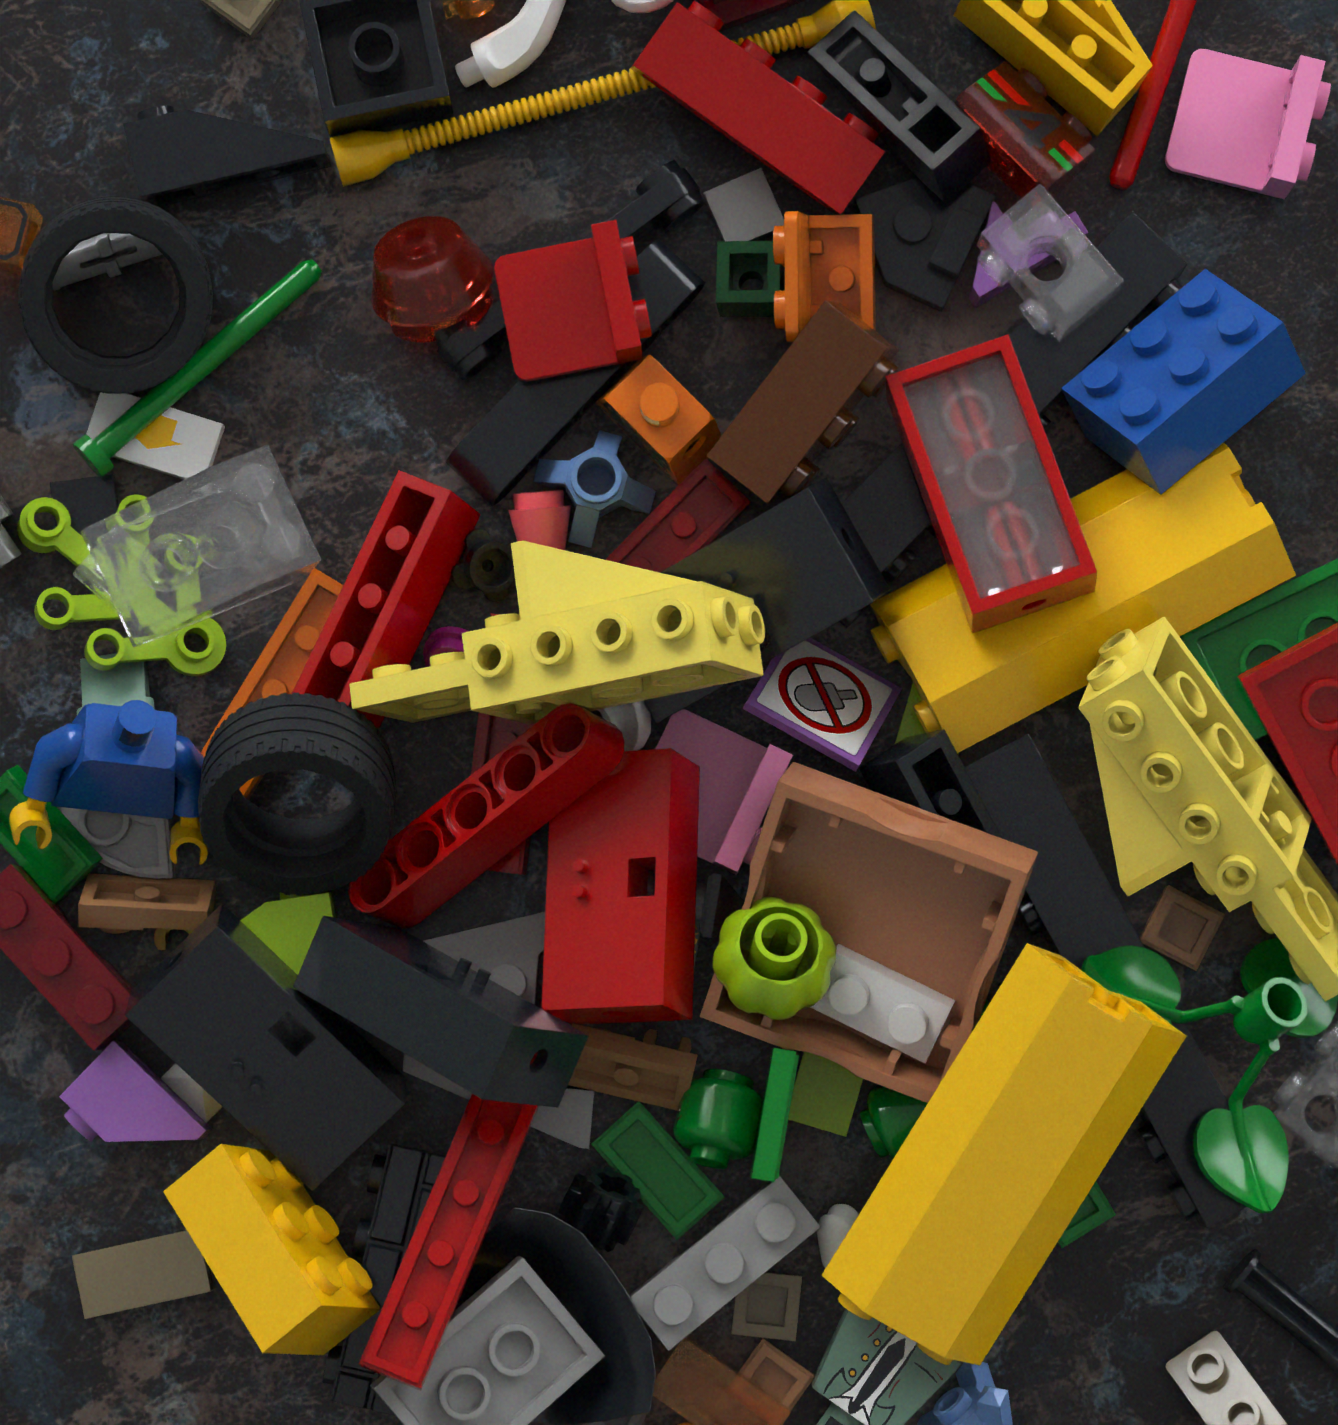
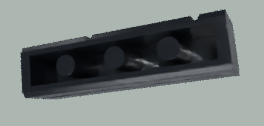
(403, 1188)

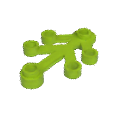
(90, 608)

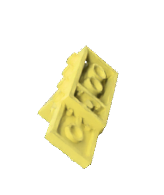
(583, 638)
(1198, 789)

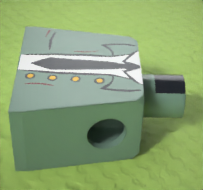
(875, 1374)

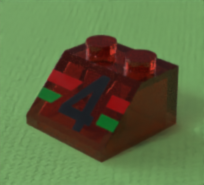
(1025, 133)

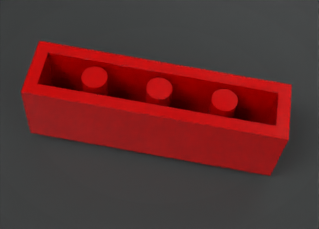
(758, 108)
(390, 588)

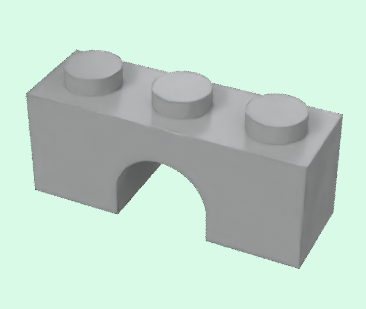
(723, 1262)

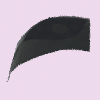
(594, 1297)

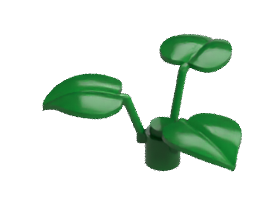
(1237, 1147)

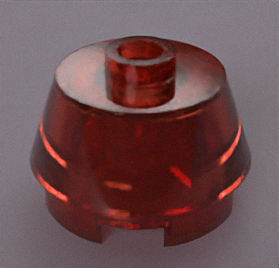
(429, 278)

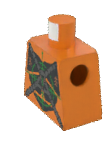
(661, 418)

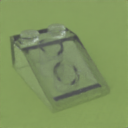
(202, 546)

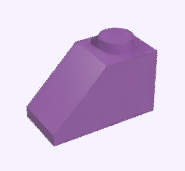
(128, 1102)

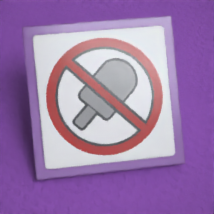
(823, 701)

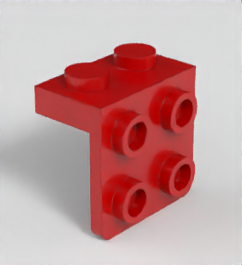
(572, 305)

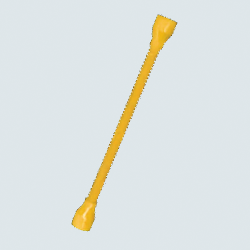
(367, 153)

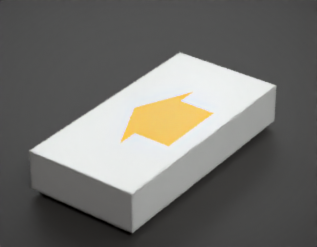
(171, 444)

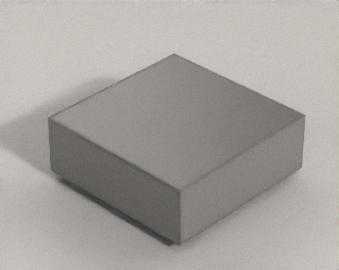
(744, 208)

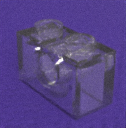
(1042, 226)

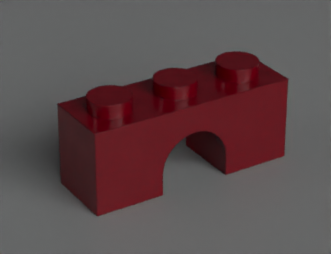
(60, 963)

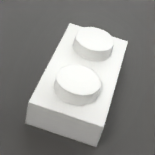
(884, 1004)

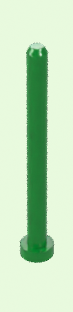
(99, 450)

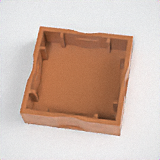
(896, 890)

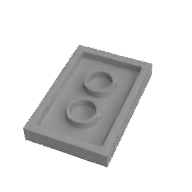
(499, 1359)

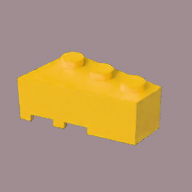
(1071, 46)

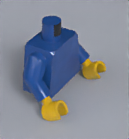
(115, 763)

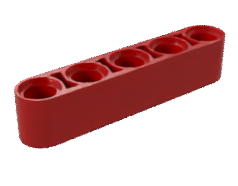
(488, 815)

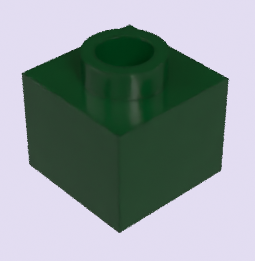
(736, 264)

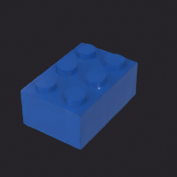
(1184, 380)

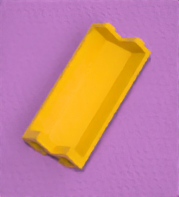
(1154, 557)
(1001, 1157)

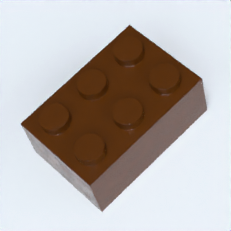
(805, 404)

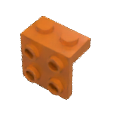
(824, 261)

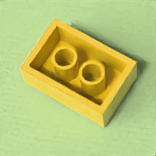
(272, 1251)

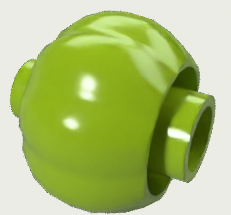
(785, 961)

